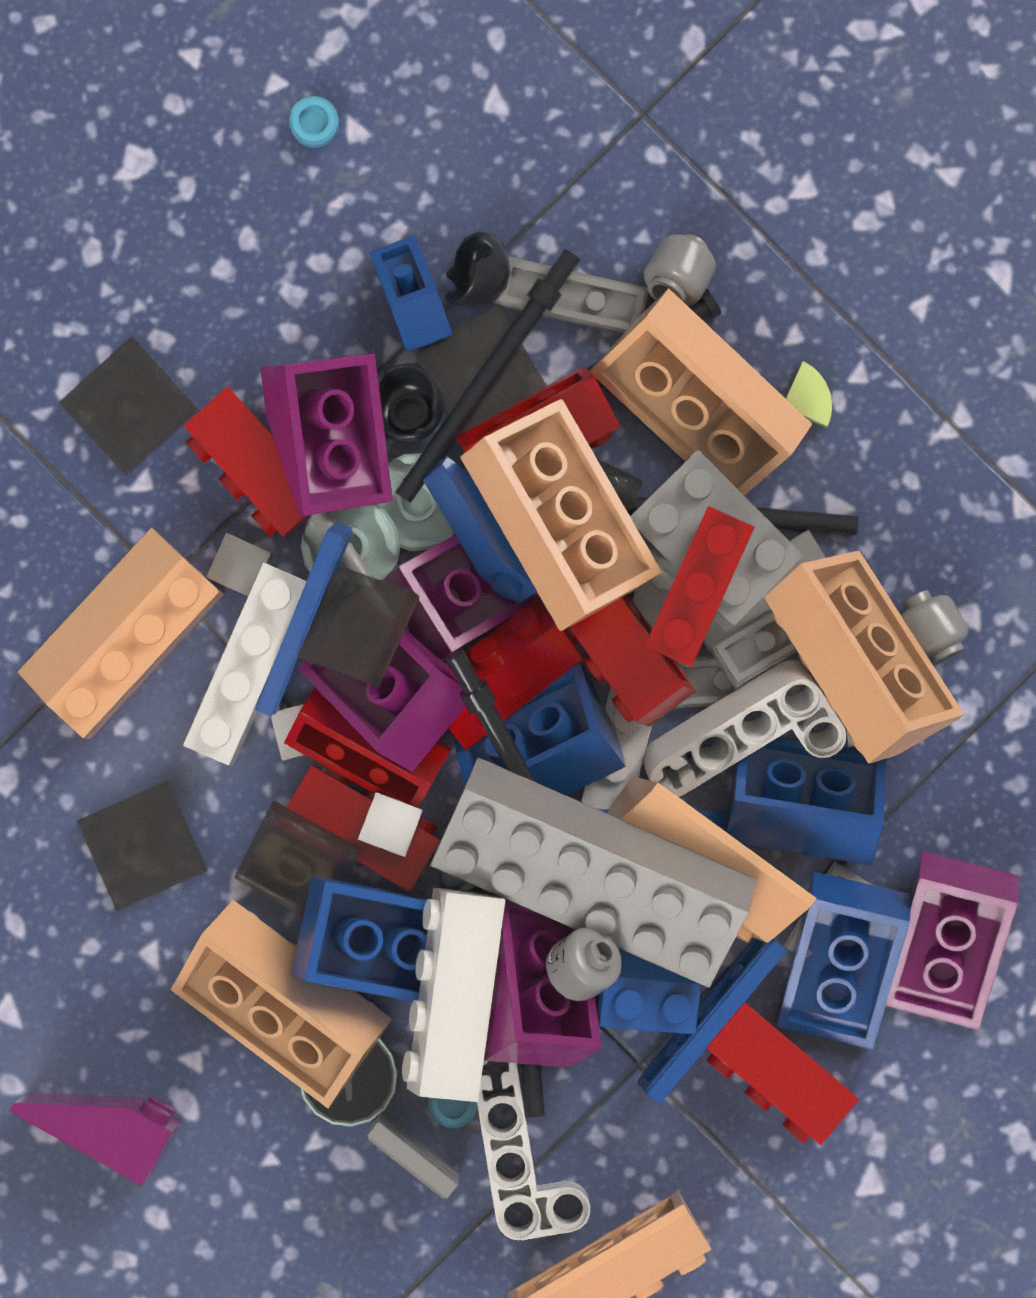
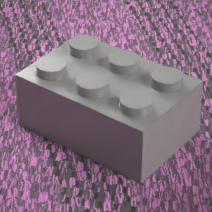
(674, 514)

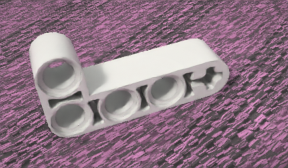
(742, 737)
(524, 1186)

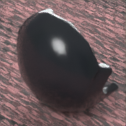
(479, 271)
(410, 403)

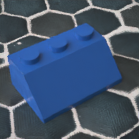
(560, 736)
(807, 802)

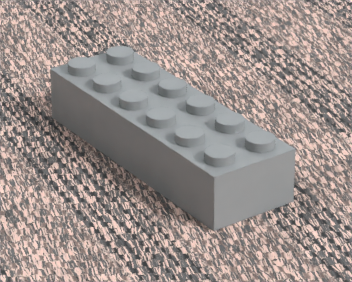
(594, 872)

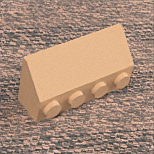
(700, 394)
(560, 514)
(120, 634)
(862, 655)
(655, 809)
(246, 987)
(627, 1258)

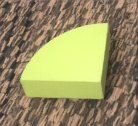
(811, 395)

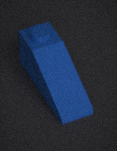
(478, 530)

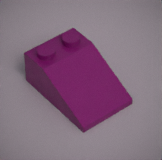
(329, 431)
(454, 599)
(407, 710)
(953, 939)
(527, 1013)
(113, 1130)

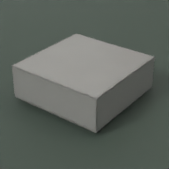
(237, 564)

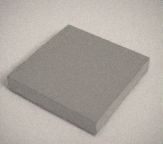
(413, 1155)

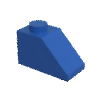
(411, 293)

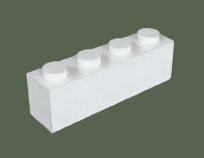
(245, 666)
(454, 994)

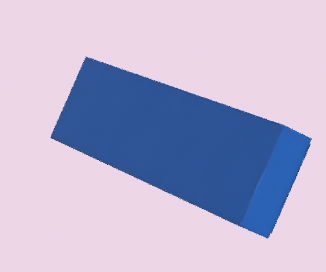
(314, 591)
(712, 1016)

